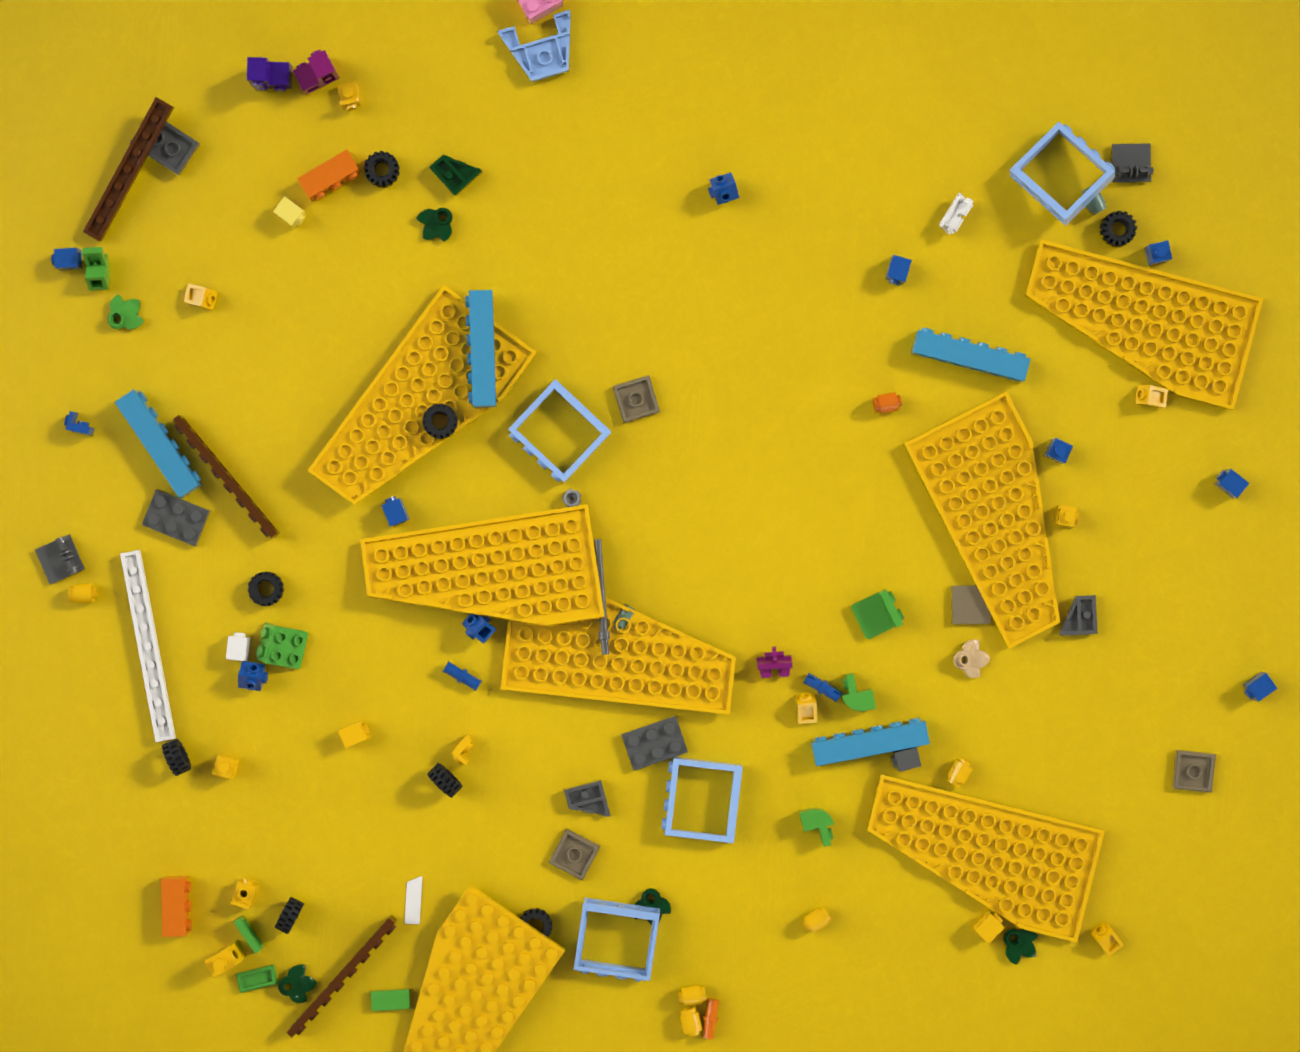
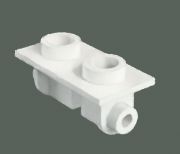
(952, 220)

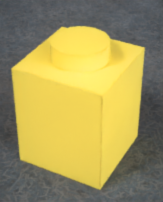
(290, 212)

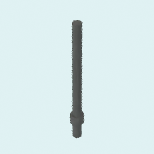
(604, 634)

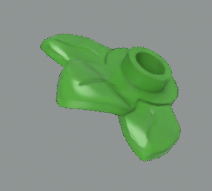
(127, 311)

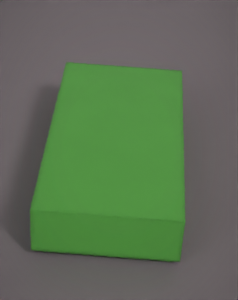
(249, 934)
(257, 978)
(390, 999)

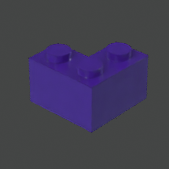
(267, 74)

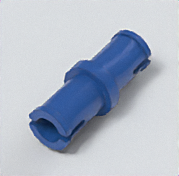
(462, 676)
(822, 687)

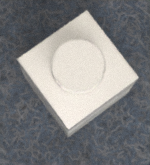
(238, 647)

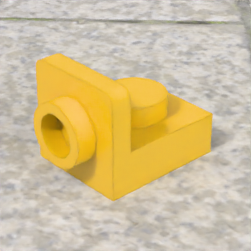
(349, 95)
(200, 296)
(1151, 396)
(806, 708)
(463, 746)
(1106, 938)

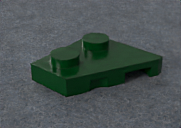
(454, 173)

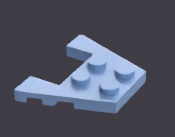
(544, 56)

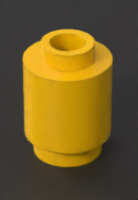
(82, 593)
(959, 772)
(816, 920)
(692, 995)
(690, 1021)

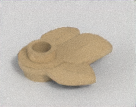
(974, 659)

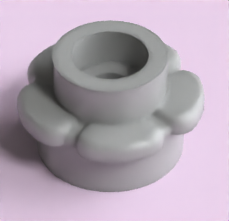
(571, 493)

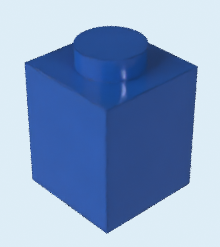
(1158, 253)
(67, 258)
(898, 270)
(1058, 451)
(1231, 483)
(395, 511)
(1259, 687)

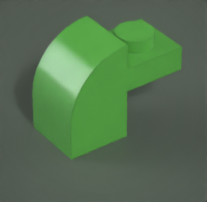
(97, 268)
(857, 700)
(817, 818)

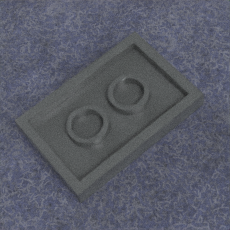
(173, 149)
(176, 517)
(654, 743)

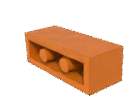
(329, 175)
(175, 906)

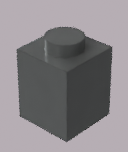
(906, 759)

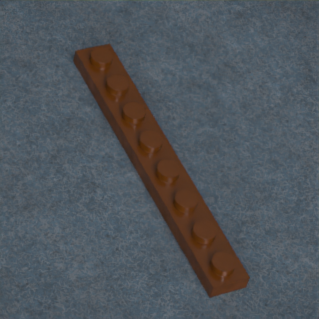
(128, 169)
(230, 484)
(349, 970)

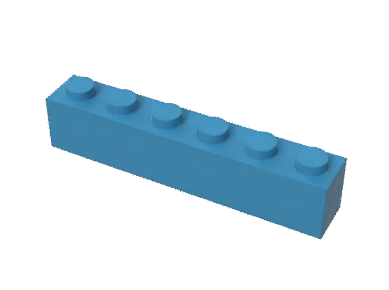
(482, 348)
(970, 355)
(158, 443)
(870, 742)

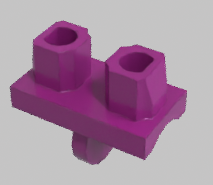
(774, 660)

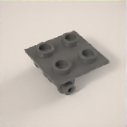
(1132, 162)
(59, 559)

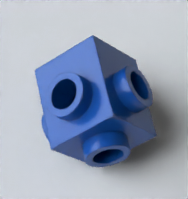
(723, 188)
(478, 627)
(252, 676)

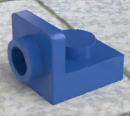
(80, 427)

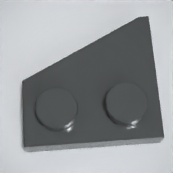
(1081, 617)
(588, 798)

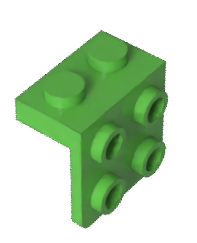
(877, 614)
(281, 646)

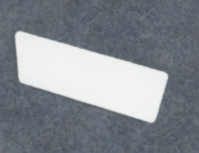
(413, 901)

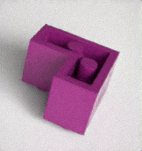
(316, 73)

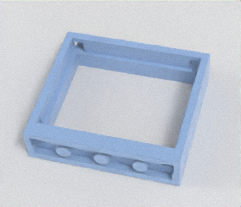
(1041, 196)
(543, 461)
(734, 799)
(621, 909)

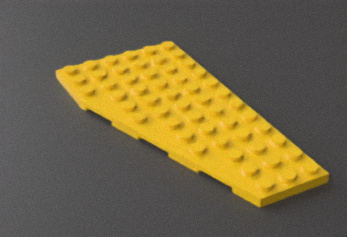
(1162, 324)
(426, 369)
(991, 503)
(506, 568)
(644, 663)
(1005, 857)
(479, 977)

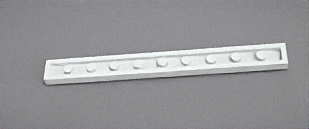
(148, 645)

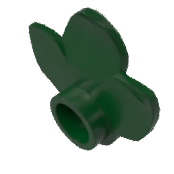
(434, 226)
(658, 902)
(1020, 946)
(299, 984)

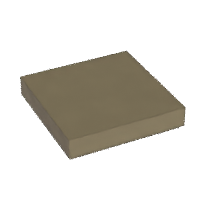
(636, 399)
(968, 606)
(1194, 771)
(574, 854)

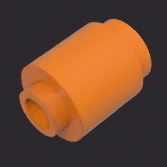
(887, 403)

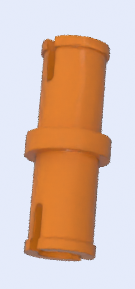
(710, 1018)

